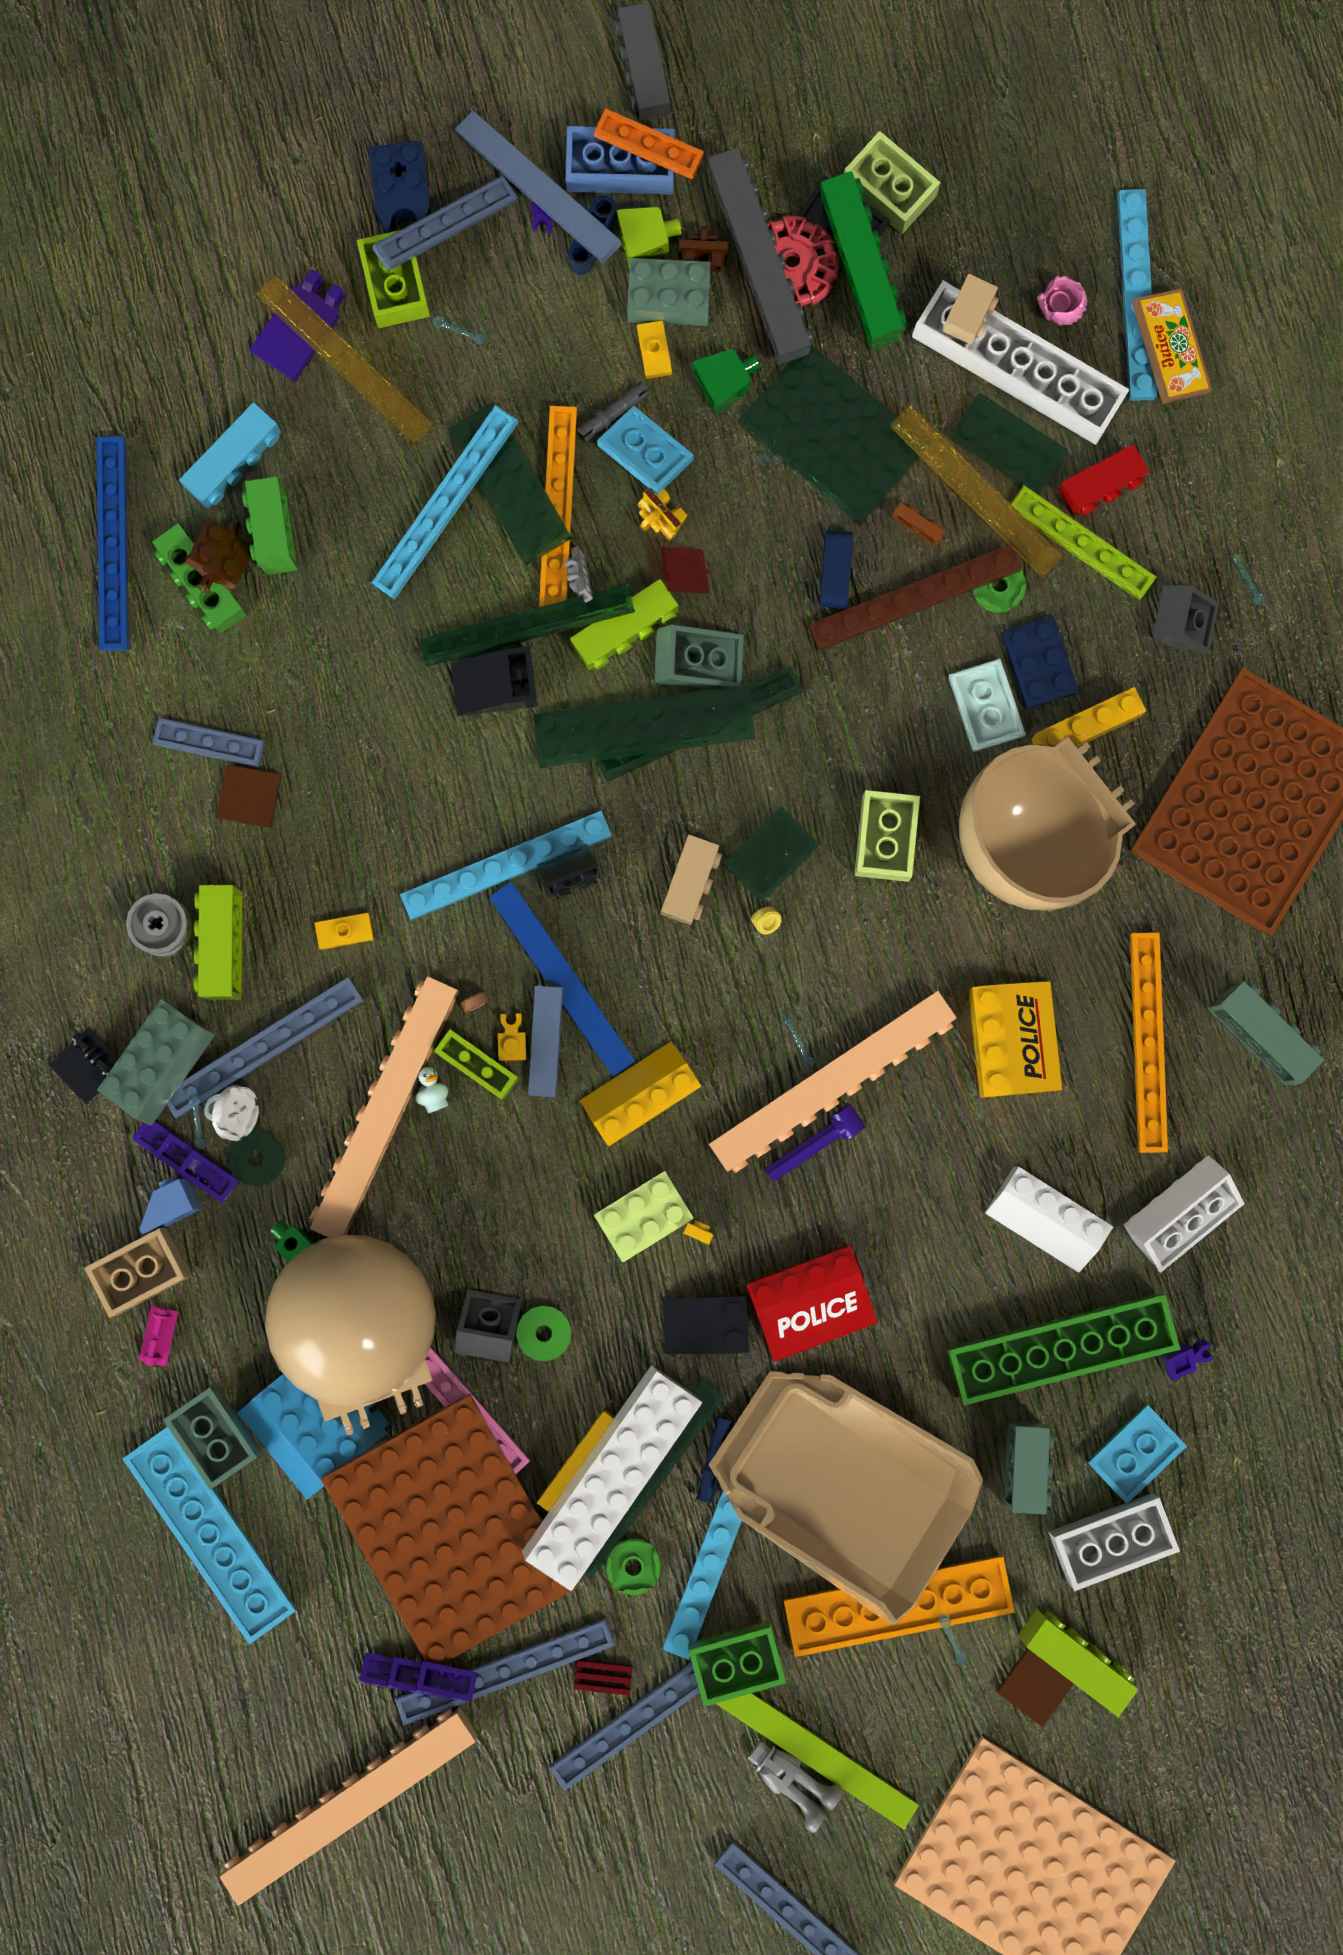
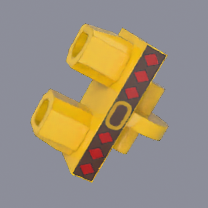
(658, 515)

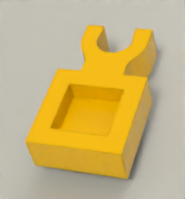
(512, 1043)
(699, 1231)

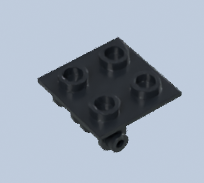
(84, 1064)

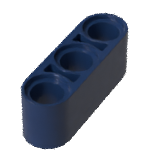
(608, 220)
(836, 569)

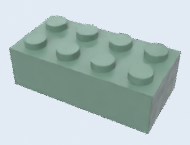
(1266, 1033)
(155, 1062)

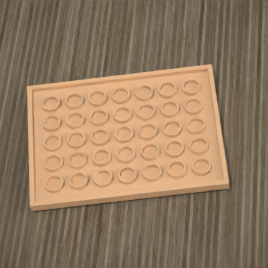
(1031, 1863)

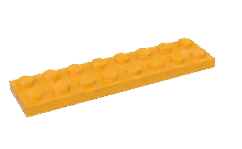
(959, 1590)

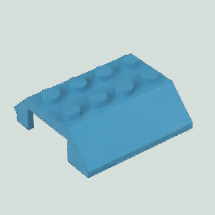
(300, 1438)

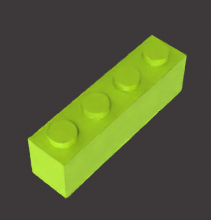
(615, 635)

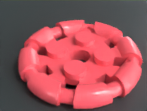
(805, 250)

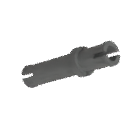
(612, 412)

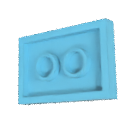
(645, 450)
(1136, 1453)

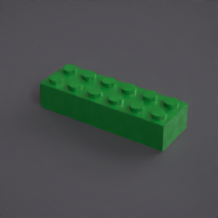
(862, 260)

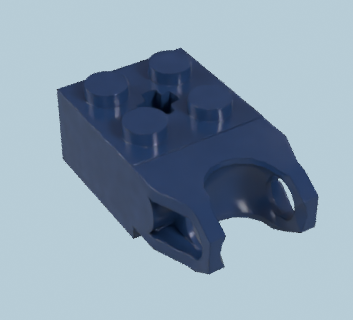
(399, 196)

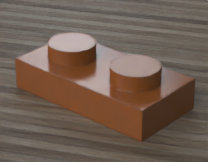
(926, 529)

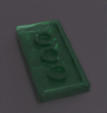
(1008, 444)

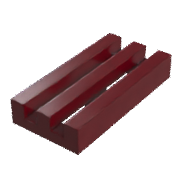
(603, 1677)

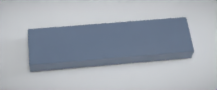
(208, 742)
(545, 1041)

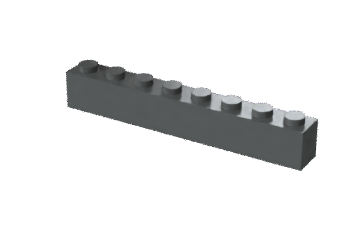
(758, 255)

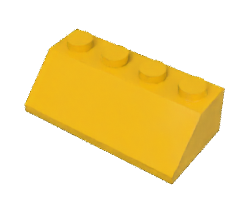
(640, 1093)

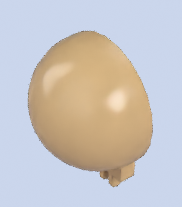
(1042, 826)
(352, 1325)

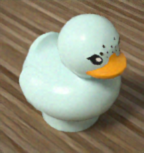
(431, 1094)

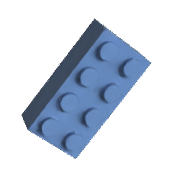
(604, 168)

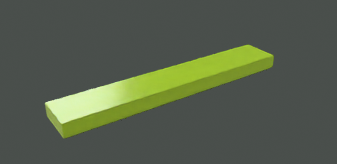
(1083, 543)

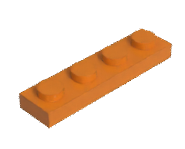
(648, 144)

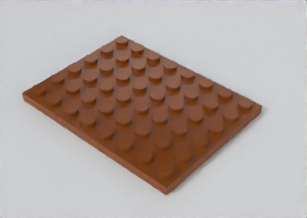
(1250, 804)
(445, 1530)

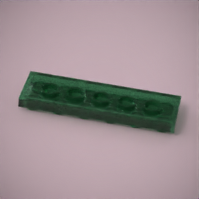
(516, 494)

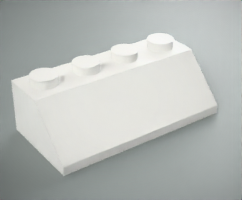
(1184, 1213)
(1048, 1219)

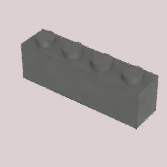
(643, 60)

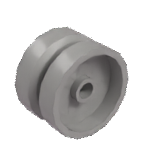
(144, 920)

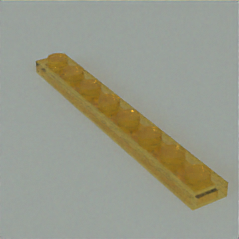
(344, 359)
(976, 491)

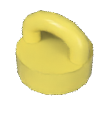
(766, 920)

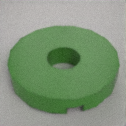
(1002, 601)
(529, 1341)
(633, 1549)

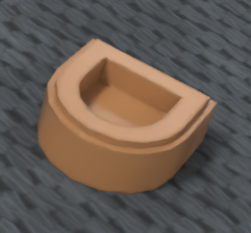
(474, 1002)

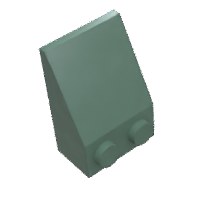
(698, 657)

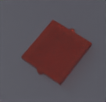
(685, 570)

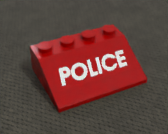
(811, 1302)

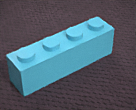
(231, 456)

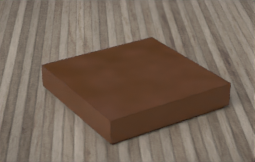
(248, 796)
(1035, 1687)

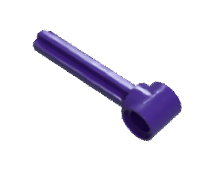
(844, 1124)

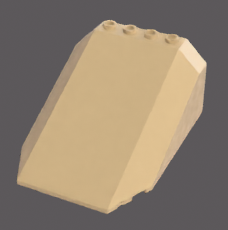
(847, 1487)

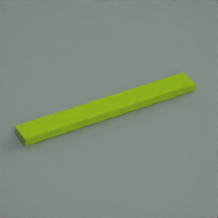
(822, 1757)

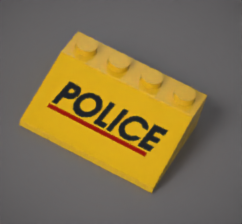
(1015, 1039)

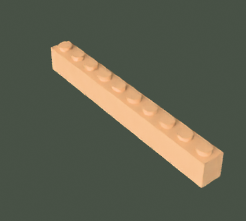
(832, 1081)
(385, 1108)
(348, 1805)

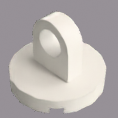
(232, 1112)

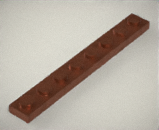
(914, 597)

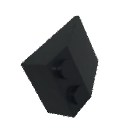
(706, 1324)

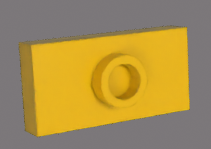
(654, 349)
(344, 931)

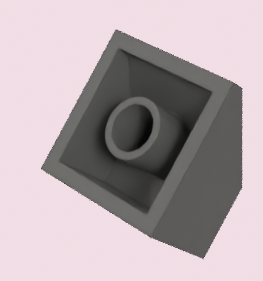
(1185, 619)
(487, 1326)

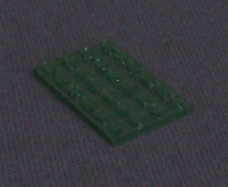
(831, 434)

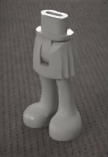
(778, 1772)

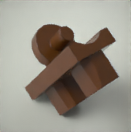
(704, 247)

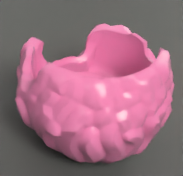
(1063, 301)

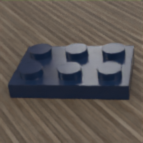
(1039, 662)

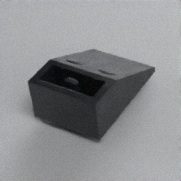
(495, 682)
(569, 871)

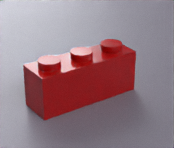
(1104, 481)

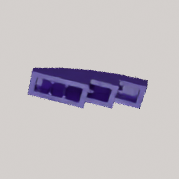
(186, 1160)
(418, 1677)

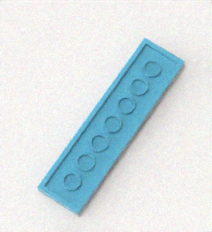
(210, 1536)

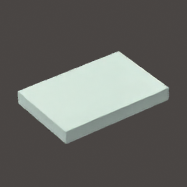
(986, 705)

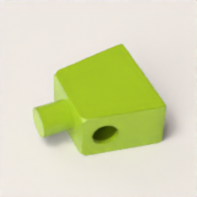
(645, 232)

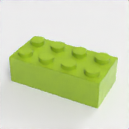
(219, 942)
(1082, 1665)

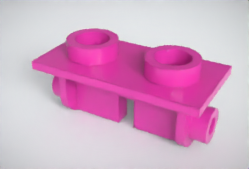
(158, 1336)

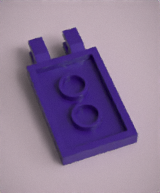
(281, 345)

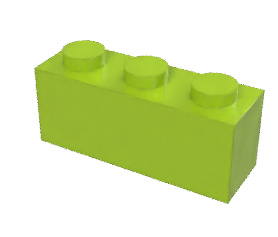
(476, 1064)

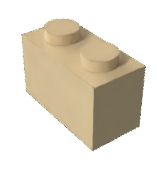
(970, 309)

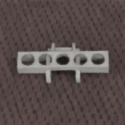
(579, 574)

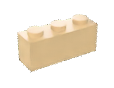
(691, 880)

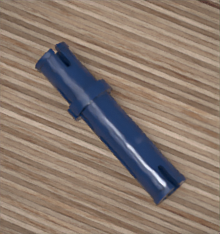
(709, 1481)

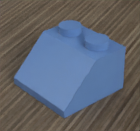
(170, 1204)

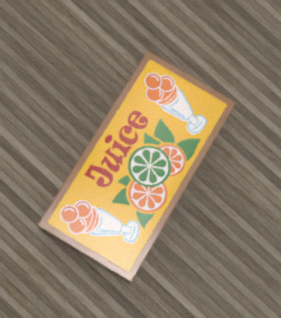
(1172, 346)

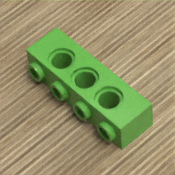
(227, 611)

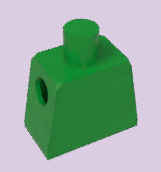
(724, 377)
(288, 1238)

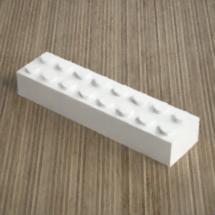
(1026, 368)
(611, 1478)

